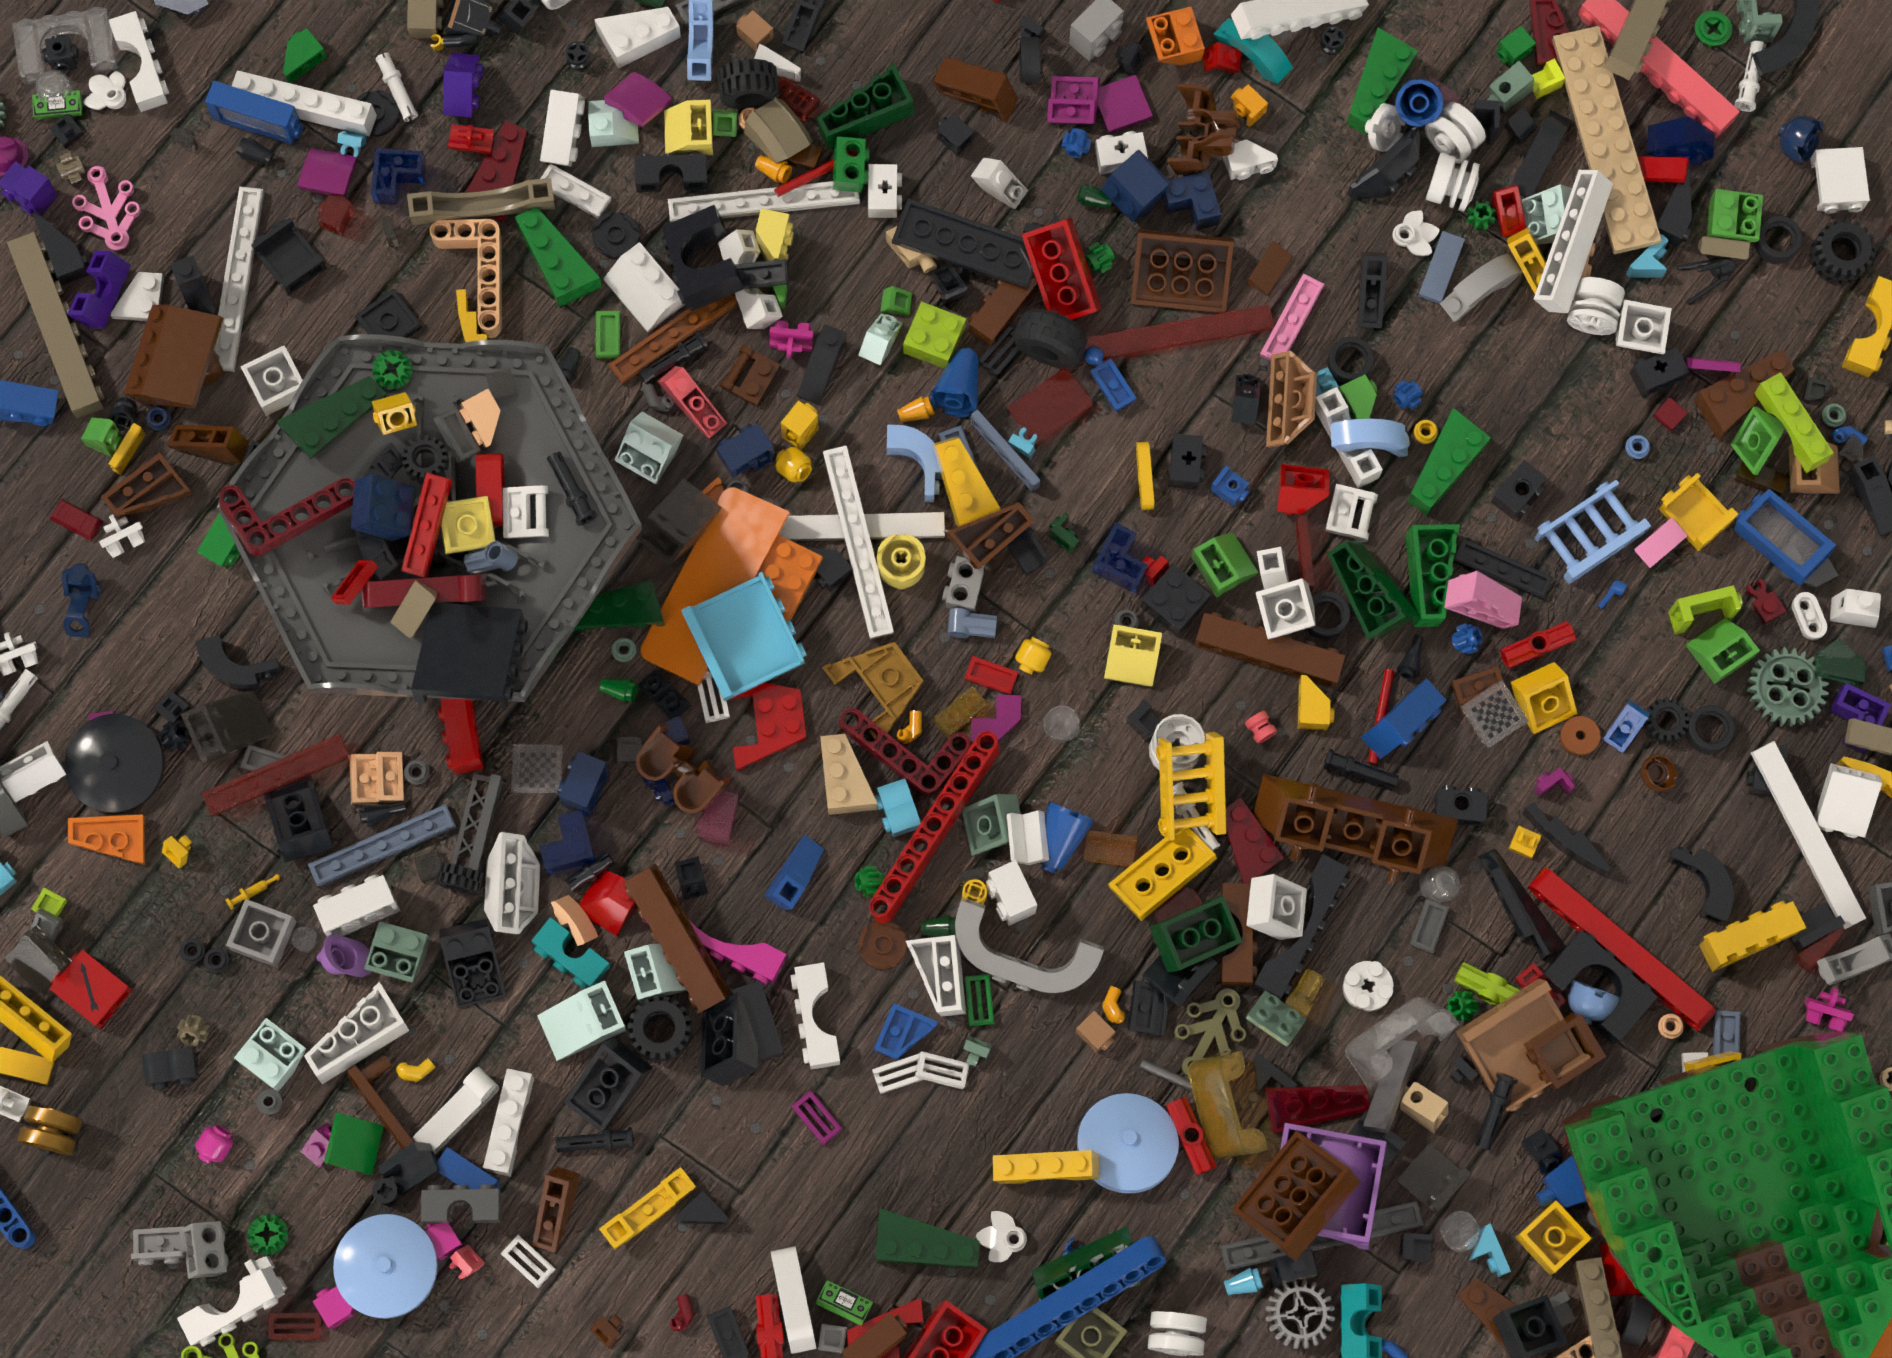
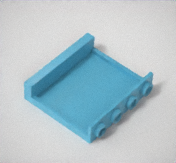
(744, 636)

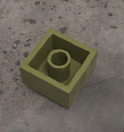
(1091, 1336)

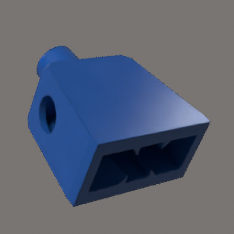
(1562, 1185)

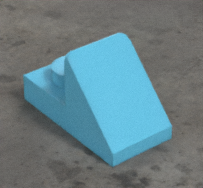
(1648, 263)
(1489, 1245)

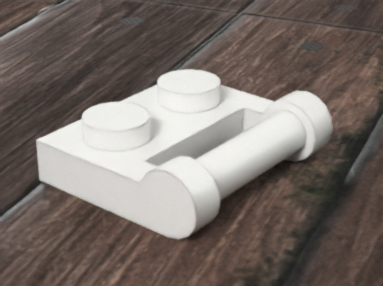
(1343, 510)
(517, 512)

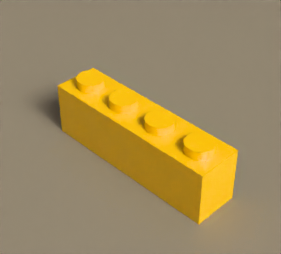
(32, 1023)

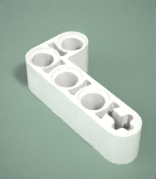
(458, 1111)
(793, 1300)

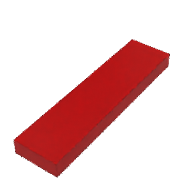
(426, 525)

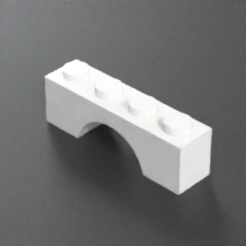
(146, 86)
(756, 307)
(1360, 463)
(811, 985)
(507, 1122)
(256, 1292)

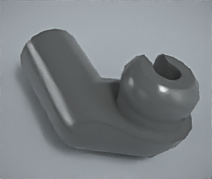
(657, 402)

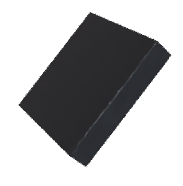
(388, 317)

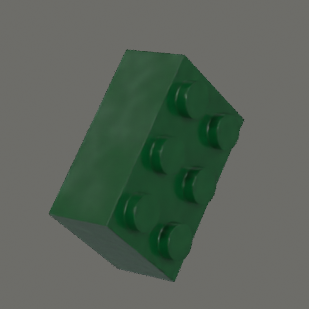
(1195, 934)

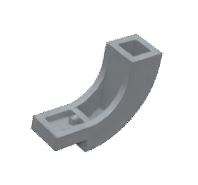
(1479, 284)
(1856, 960)

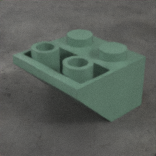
(397, 952)

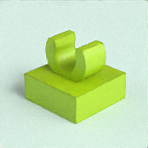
(50, 902)

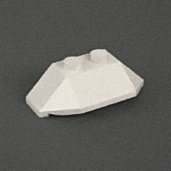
(511, 884)

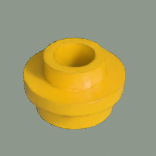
(1428, 425)

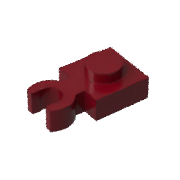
(1766, 605)

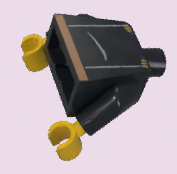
(466, 24)

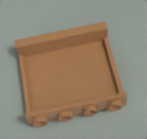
(1499, 1035)

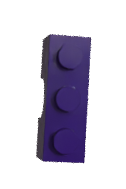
(109, 275)

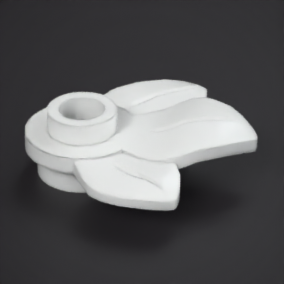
(106, 91)
(1418, 234)
(997, 1237)

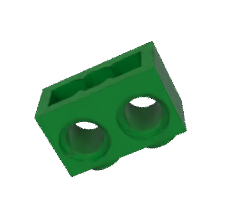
(847, 164)

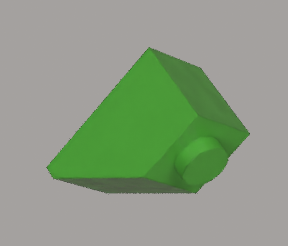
(1359, 397)

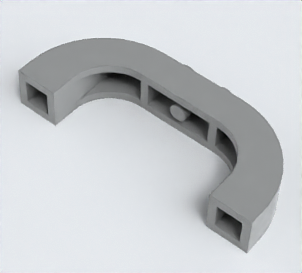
(1024, 973)

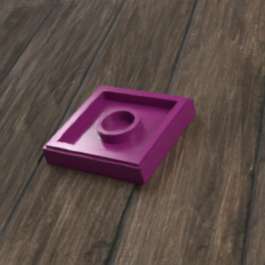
(1123, 104)
(1712, 364)

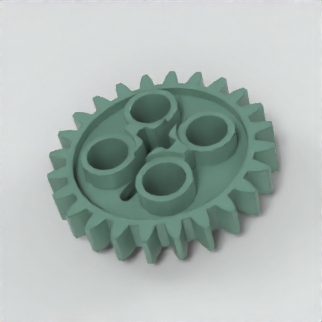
(1785, 708)

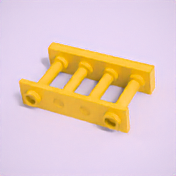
(1213, 795)

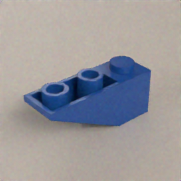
(794, 874)

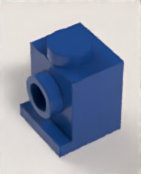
(1222, 490)

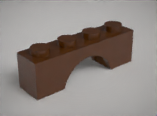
(1238, 966)

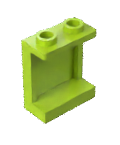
(1685, 608)

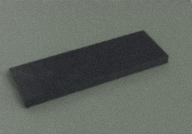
(964, 243)

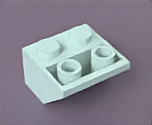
(1545, 211)
(648, 447)
(652, 973)
(271, 1055)

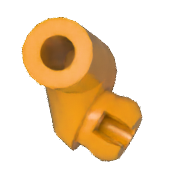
(913, 730)
(1111, 1007)

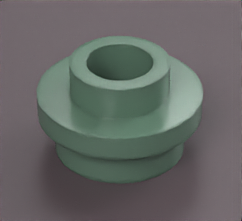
(1836, 409)
(623, 642)

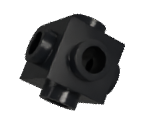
(60, 53)

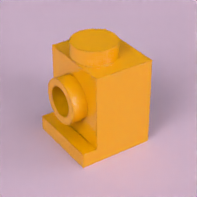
(1249, 104)

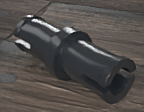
(590, 872)

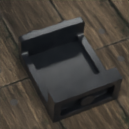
(288, 256)

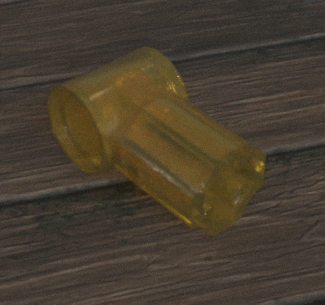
(1305, 992)

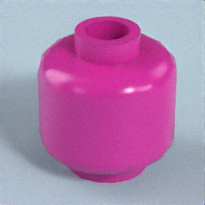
(214, 1144)

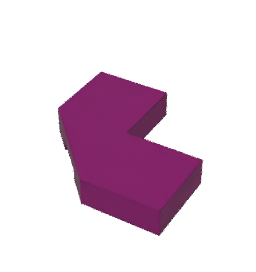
(1007, 717)

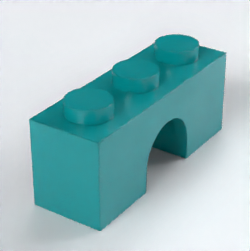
(586, 969)
(1356, 1305)

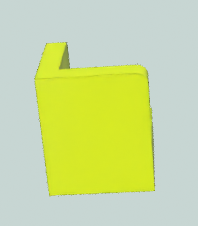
(1548, 79)

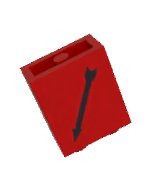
(90, 989)

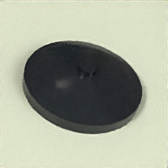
(114, 763)

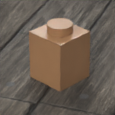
(754, 30)
(1096, 1032)

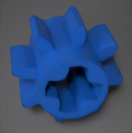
(1076, 143)
(1407, 394)
(1467, 638)

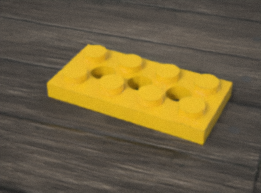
(1164, 886)

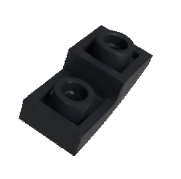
(663, 695)

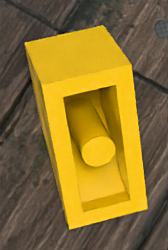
(1313, 706)

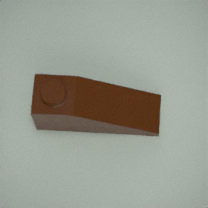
(211, 442)
(555, 1207)

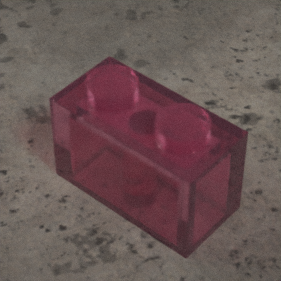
(718, 819)

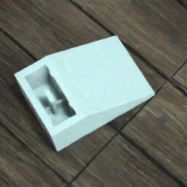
(581, 1021)

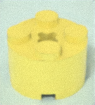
(899, 574)

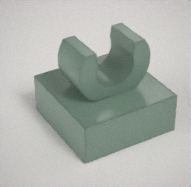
(976, 1048)

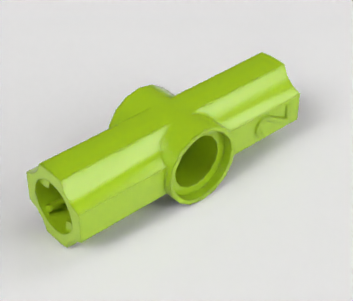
(1487, 986)

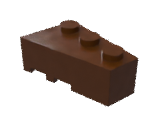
(977, 85)
(146, 489)
(988, 534)

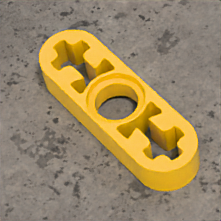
(1145, 475)

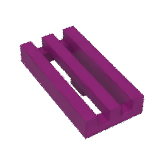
(803, 1101)

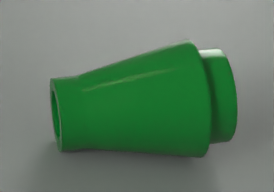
(622, 689)

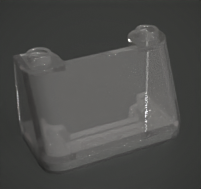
(1368, 1050)

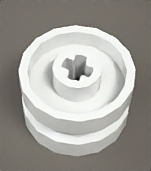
(1455, 132)
(1176, 1336)

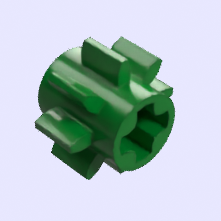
(1479, 222)
(1099, 257)
(868, 880)
(1463, 1005)

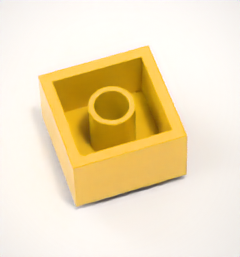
(1553, 1238)

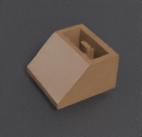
(1820, 480)

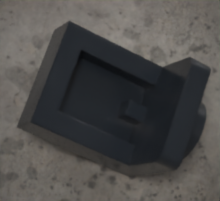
(1542, 1151)

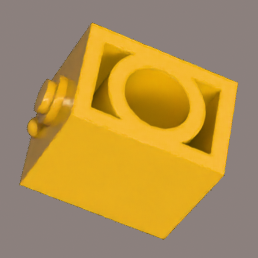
(394, 413)

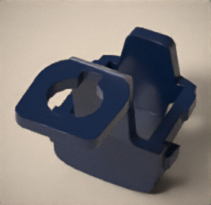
(80, 586)

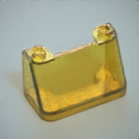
(1216, 1106)

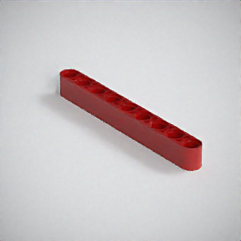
(934, 838)
(1585, 917)

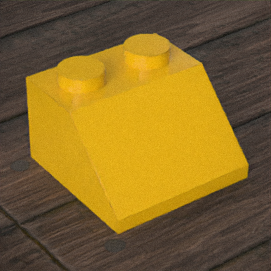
(1544, 697)

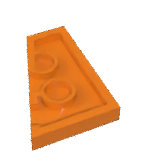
(110, 835)

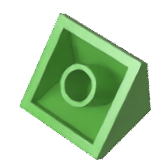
(1757, 438)

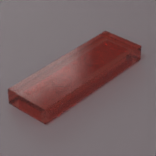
(1304, 550)

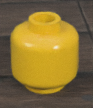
(793, 464)
(1033, 655)

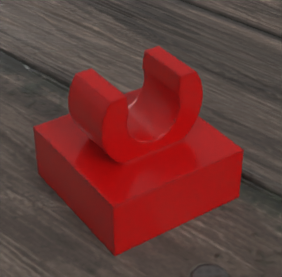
(1155, 569)

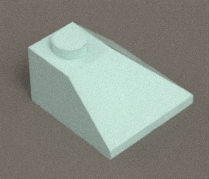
(609, 127)

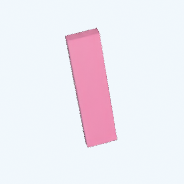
(1293, 316)

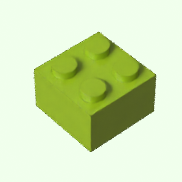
(934, 335)

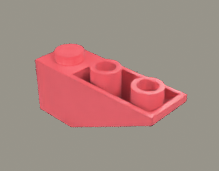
(692, 401)

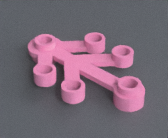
(108, 212)

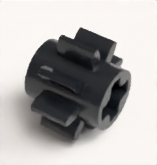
(174, 736)

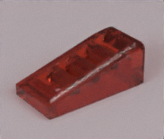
(813, 101)
(1808, 958)

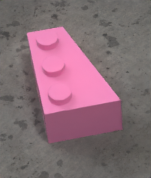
(1483, 600)

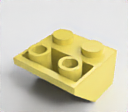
(689, 128)
(774, 234)
(1133, 655)

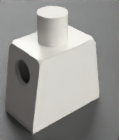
(1858, 608)

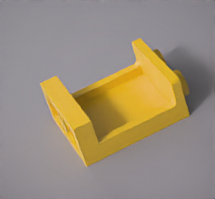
(1697, 511)

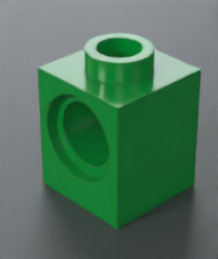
(1515, 47)

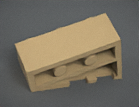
(844, 779)

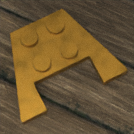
(887, 676)

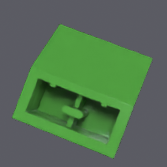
(1735, 215)
(1223, 563)
(1722, 649)

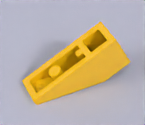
(1528, 256)

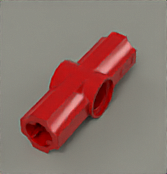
(1551, 640)
(1198, 1151)
(769, 1326)

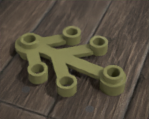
(1212, 1026)

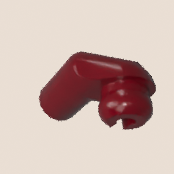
(684, 1316)

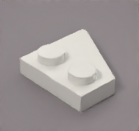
(139, 297)

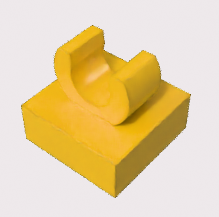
(1524, 842)
(177, 851)

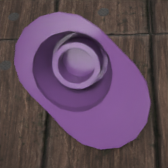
(344, 956)

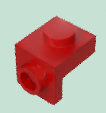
(1222, 57)

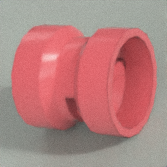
(1261, 727)

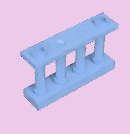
(1594, 555)

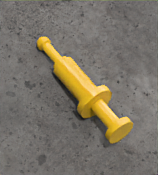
(251, 891)

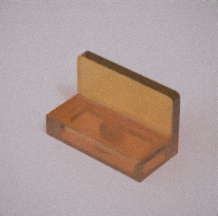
(1110, 848)

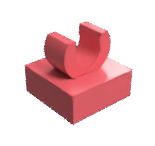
(467, 1261)

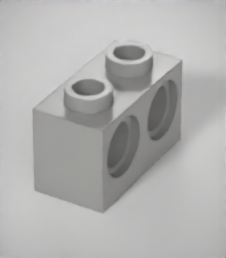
(969, 586)
(198, 1249)

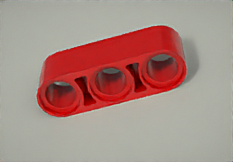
(490, 483)

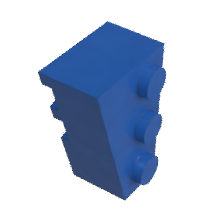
(27, 403)
(1404, 719)

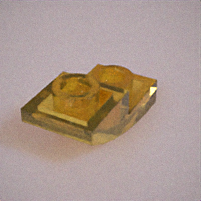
(960, 712)

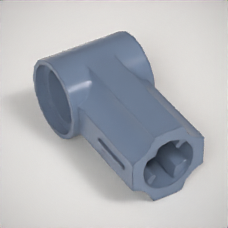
(492, 557)
(965, 623)

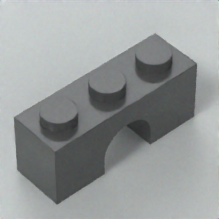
(437, 1203)

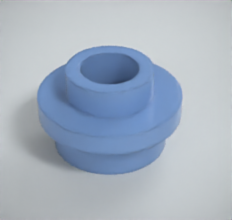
(1637, 440)

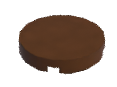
(882, 945)

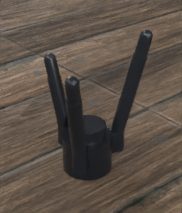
(1718, 267)

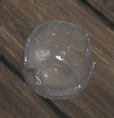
(53, 86)
(1061, 723)
(1440, 884)
(1460, 1231)

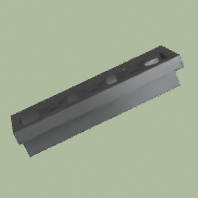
(485, 822)

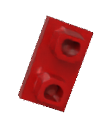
(471, 139)

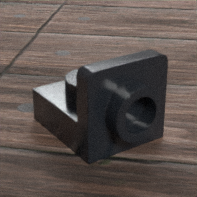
(691, 878)

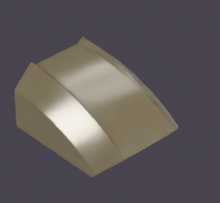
(777, 130)

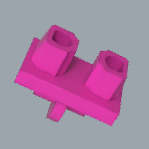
(791, 339)
(1838, 1014)

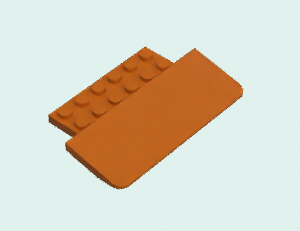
(729, 553)

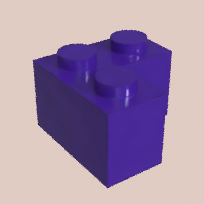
(460, 83)
(28, 189)
(1859, 705)

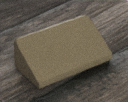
(1724, 247)
(414, 608)

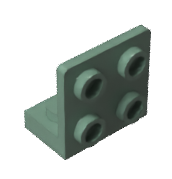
(1755, 26)
(1276, 1018)

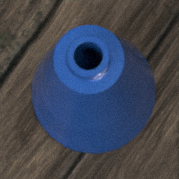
(1419, 102)
(958, 385)
(1064, 834)

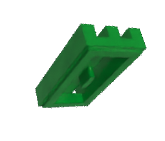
(981, 1021)

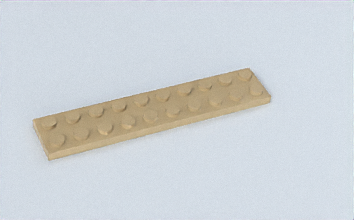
(1606, 138)

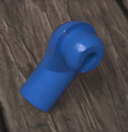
(1842, 435)
(1393, 1349)

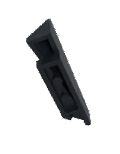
(1520, 907)

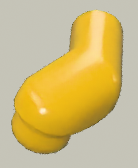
(414, 1073)

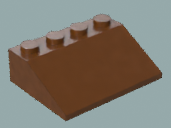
(1182, 271)
(173, 356)
(1296, 1195)

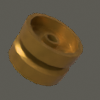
(50, 1125)

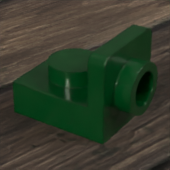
(1065, 538)

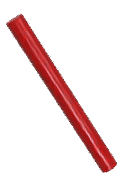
(807, 177)
(1382, 706)

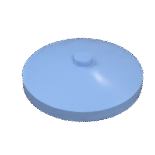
(1133, 1142)
(385, 1266)

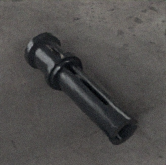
(682, 353)
(575, 498)
(1349, 766)
(1499, 1100)
(564, 1143)

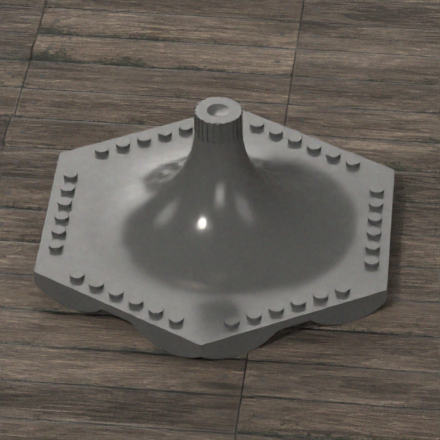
(554, 577)

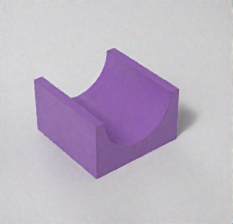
(1365, 1158)

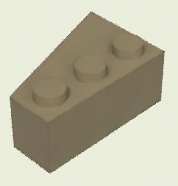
(424, 18)

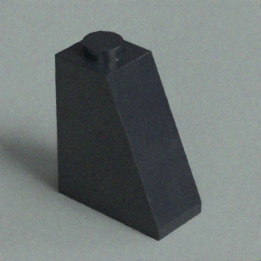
(193, 285)

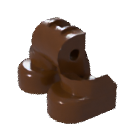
(1218, 136)
(696, 784)

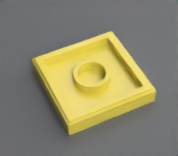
(467, 525)

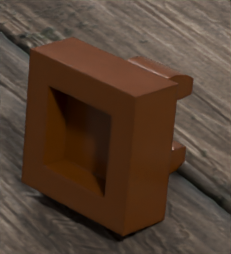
(606, 1330)

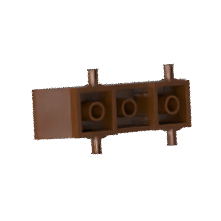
(1323, 817)

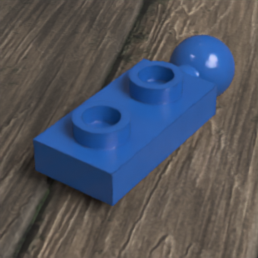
(1109, 379)

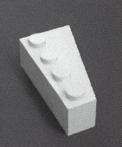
(357, 1035)

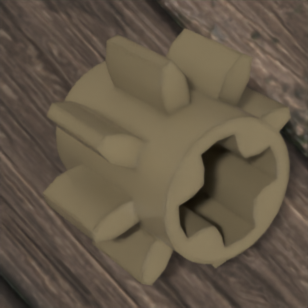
(70, 168)
(193, 1030)

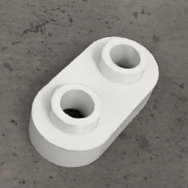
(1808, 617)

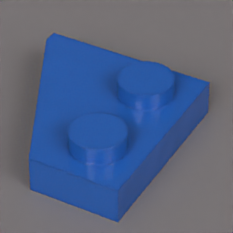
(902, 1031)

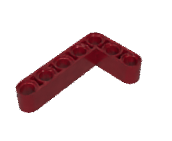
(286, 518)
(449, 589)
(902, 754)

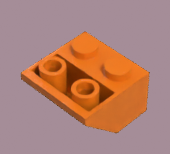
(1176, 37)

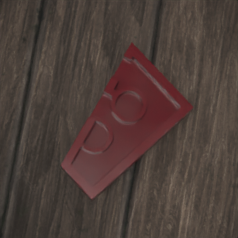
(1546, 22)
(1250, 844)

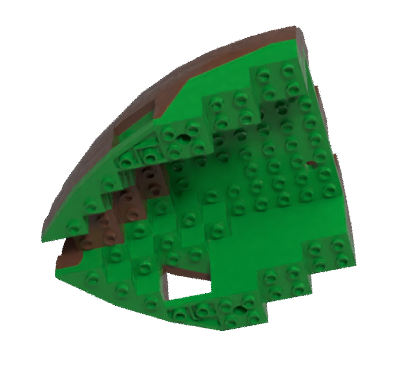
(1754, 1206)

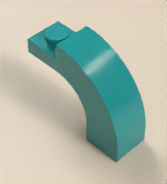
(1263, 52)

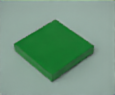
(353, 1144)

